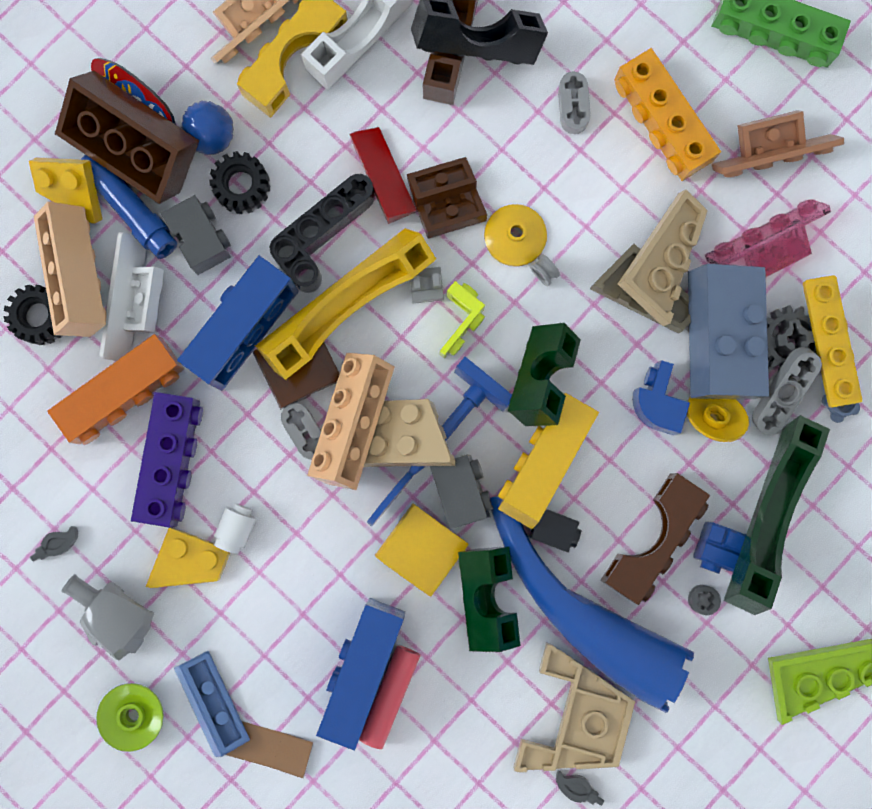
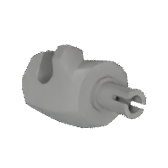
(110, 617)

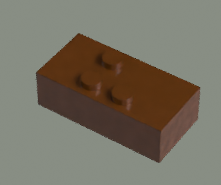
(125, 136)

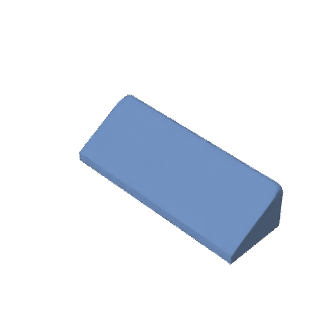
(212, 704)

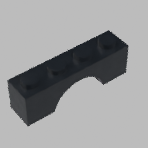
(512, 39)

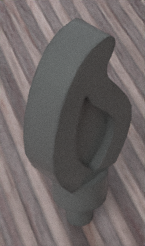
(56, 544)
(577, 789)

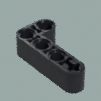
(327, 226)

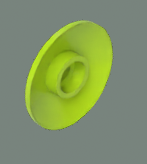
(116, 725)

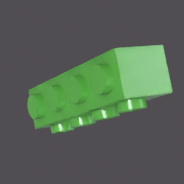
(785, 26)

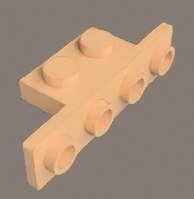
(243, 20)

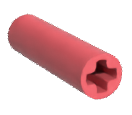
(389, 697)

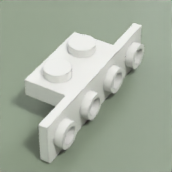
(131, 298)

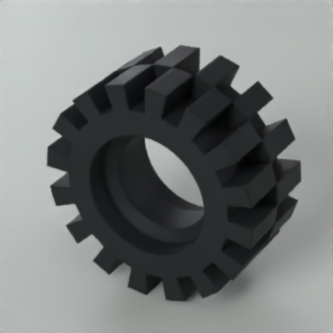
(227, 169)
(18, 312)

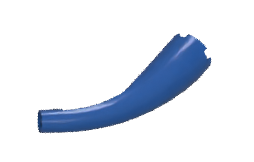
(621, 649)

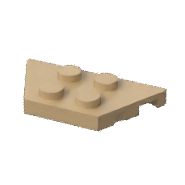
(409, 436)

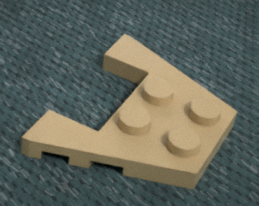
(591, 724)

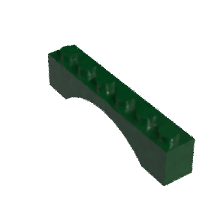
(760, 558)

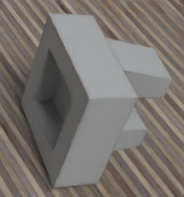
(427, 286)

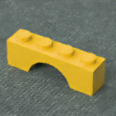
(264, 81)

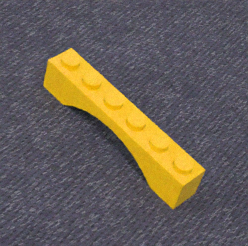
(302, 334)

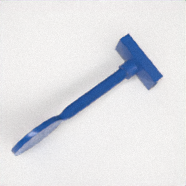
(481, 387)

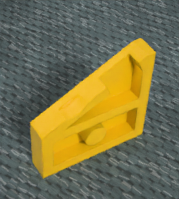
(67, 183)

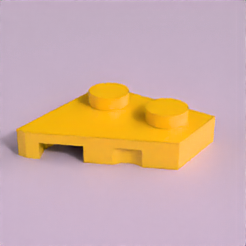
(186, 561)

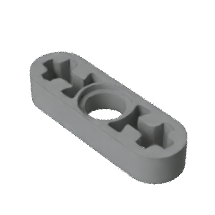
(789, 404)

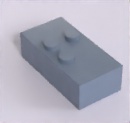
(728, 332)

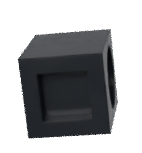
(556, 531)

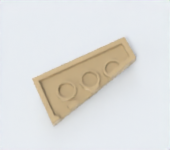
(664, 258)

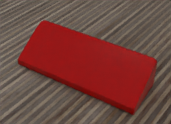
(383, 173)

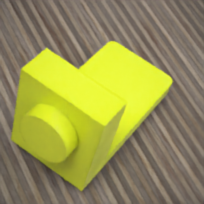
(466, 299)

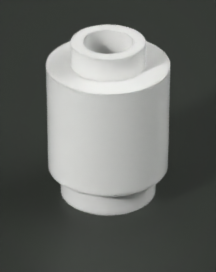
(234, 528)

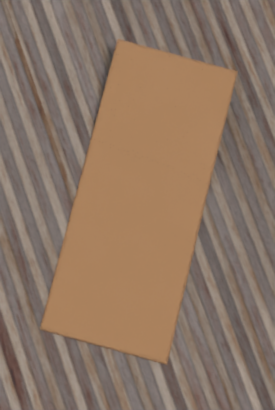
(274, 750)

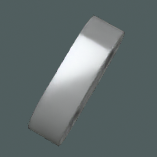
(581, 102)
(294, 431)

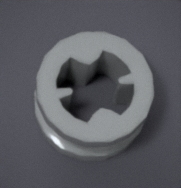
(544, 269)

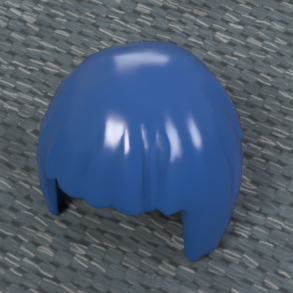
(209, 125)

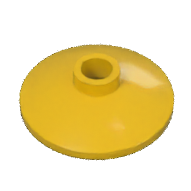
(511, 249)
(718, 418)

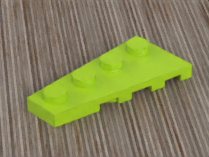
(818, 675)

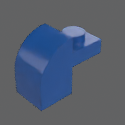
(656, 408)

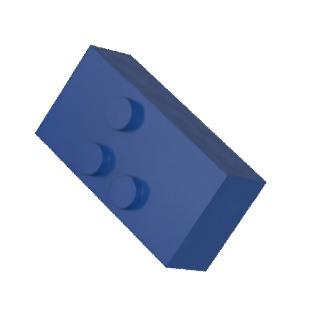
(239, 323)
(359, 677)

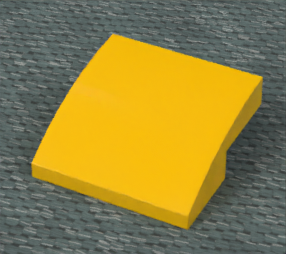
(421, 550)

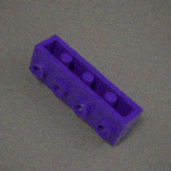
(166, 460)

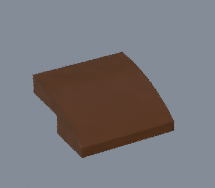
(446, 197)
(310, 378)

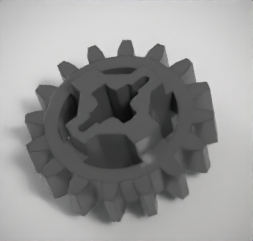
(791, 328)

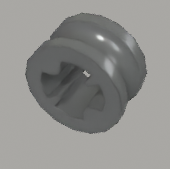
(714, 600)

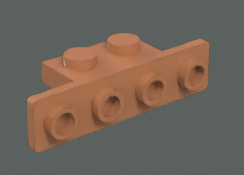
(774, 140)

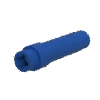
(145, 225)

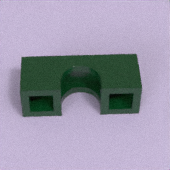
(535, 397)
(487, 625)

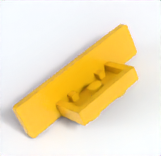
(832, 341)

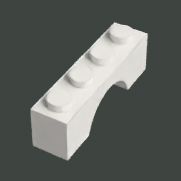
(337, 51)

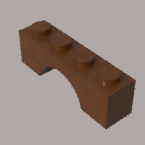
(445, 68)
(679, 506)

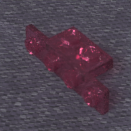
(774, 243)

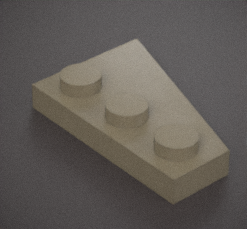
(608, 287)

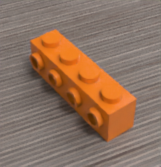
(116, 390)

